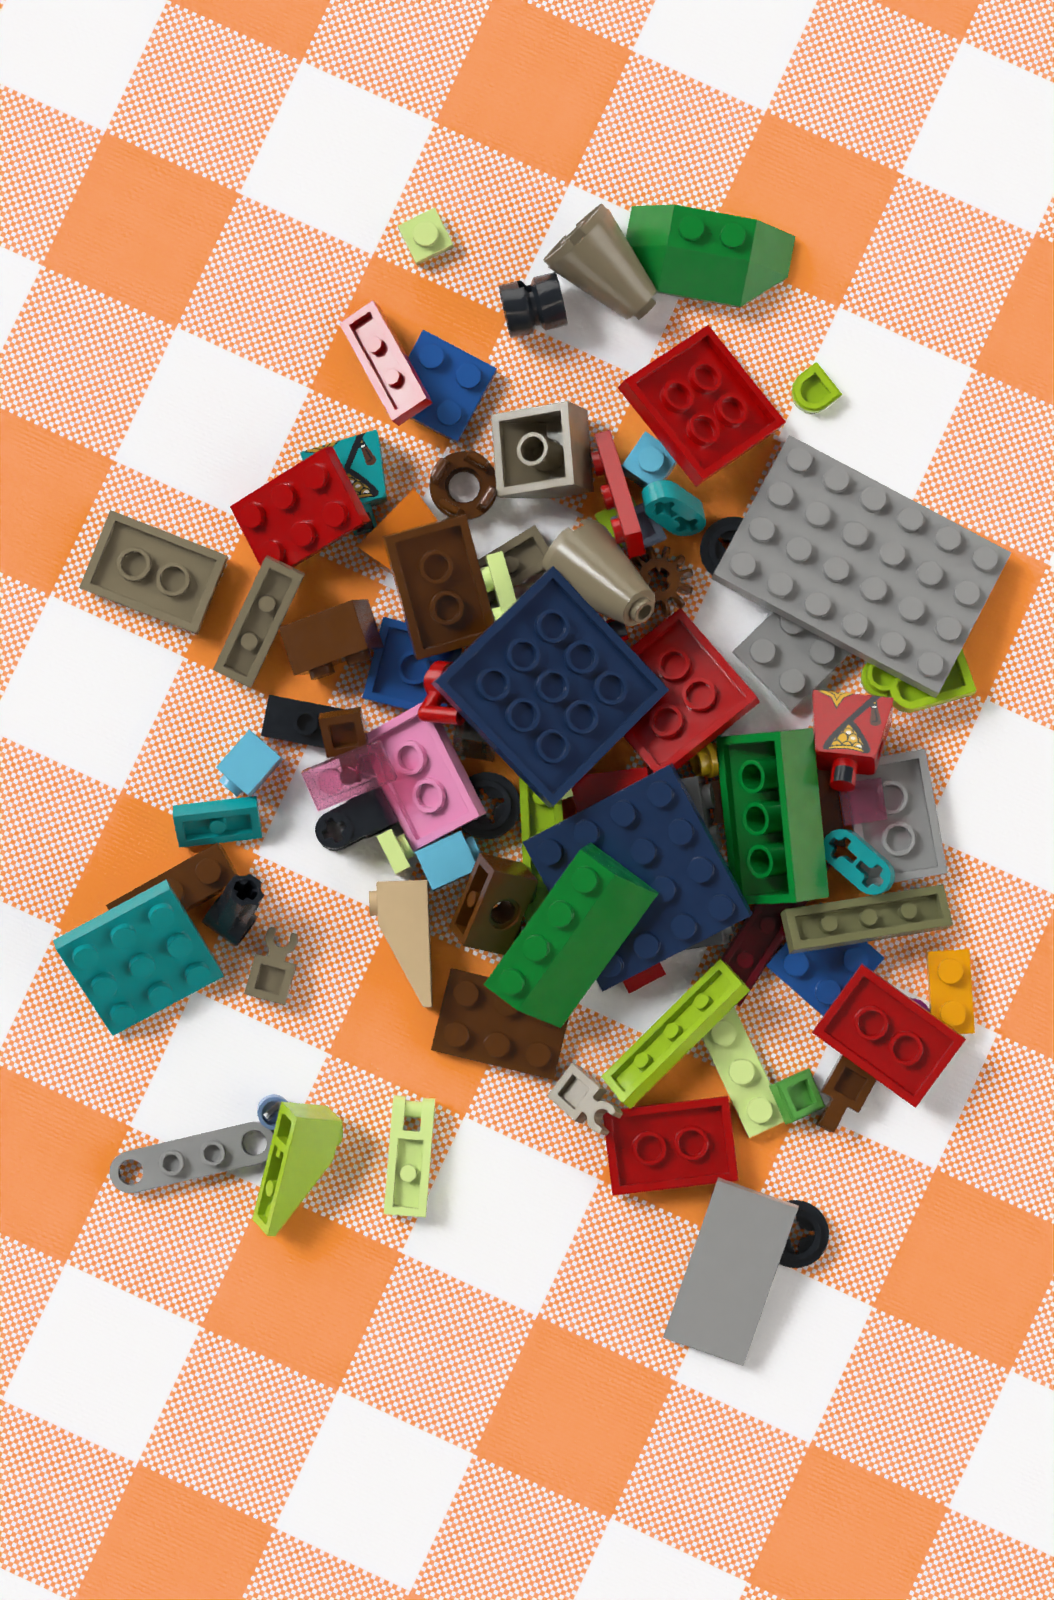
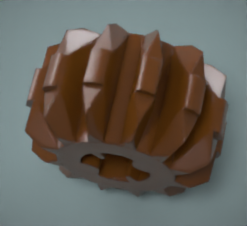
(673, 578)

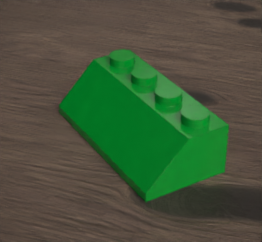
(773, 815)
(571, 937)

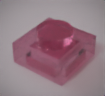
(864, 803)

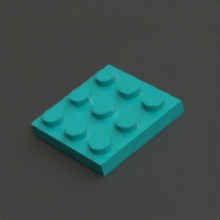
(138, 958)

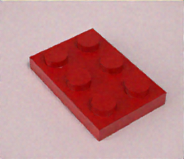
(301, 510)
(888, 1035)
(671, 1145)

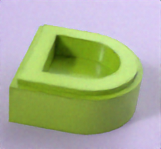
(814, 390)

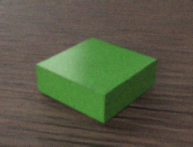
(797, 1096)

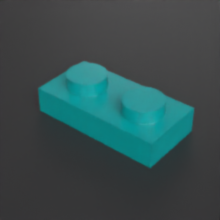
(217, 821)

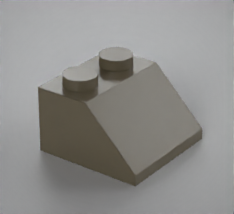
(542, 451)

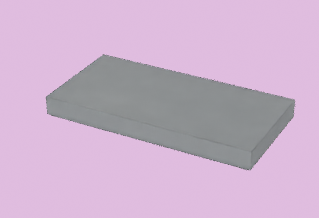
(730, 1271)

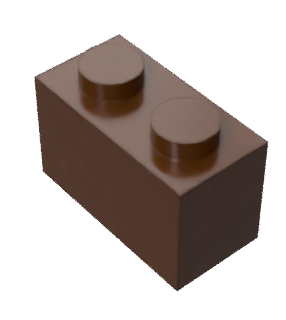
(331, 638)

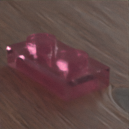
(349, 775)

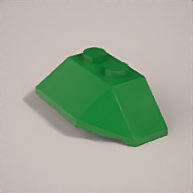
(708, 253)

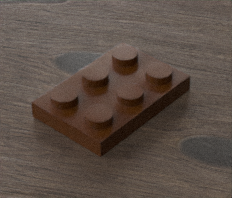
(439, 585)
(490, 1031)

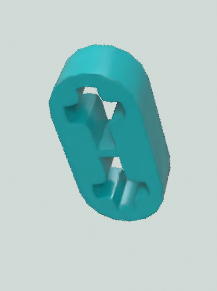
(673, 508)
(865, 854)

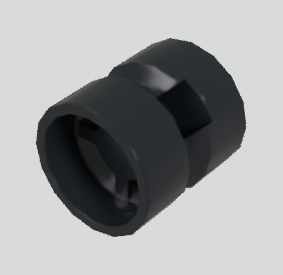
(533, 305)

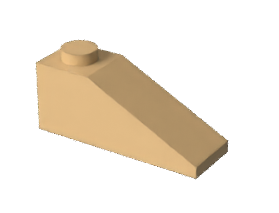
(405, 923)

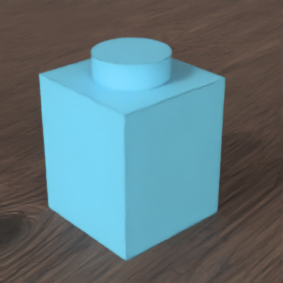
(648, 462)
(248, 765)
(448, 859)

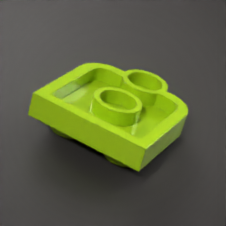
(910, 699)

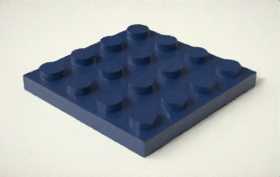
(550, 687)
(666, 844)

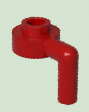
(431, 707)

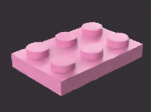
(431, 784)

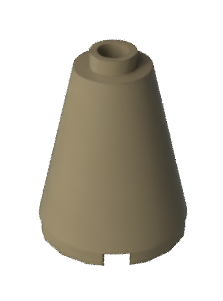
(603, 265)
(601, 573)

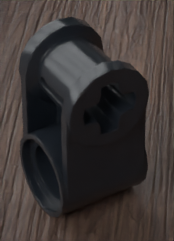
(363, 816)

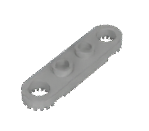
(190, 1157)

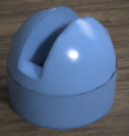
(264, 1105)

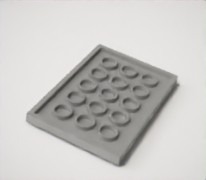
(861, 566)

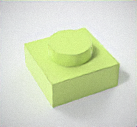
(425, 236)
(396, 850)

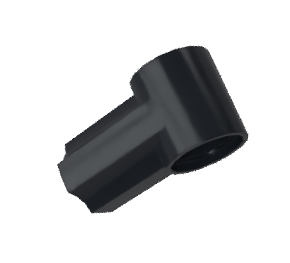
(235, 909)

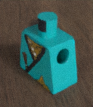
(364, 466)

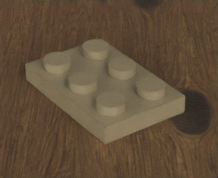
(154, 572)

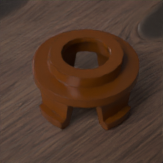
(457, 463)

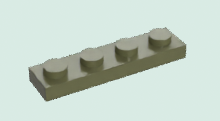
(866, 919)

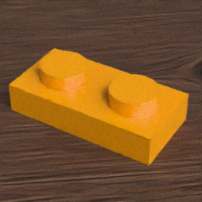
(951, 988)

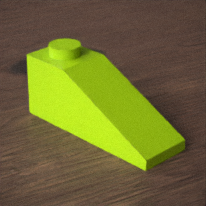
(297, 1158)

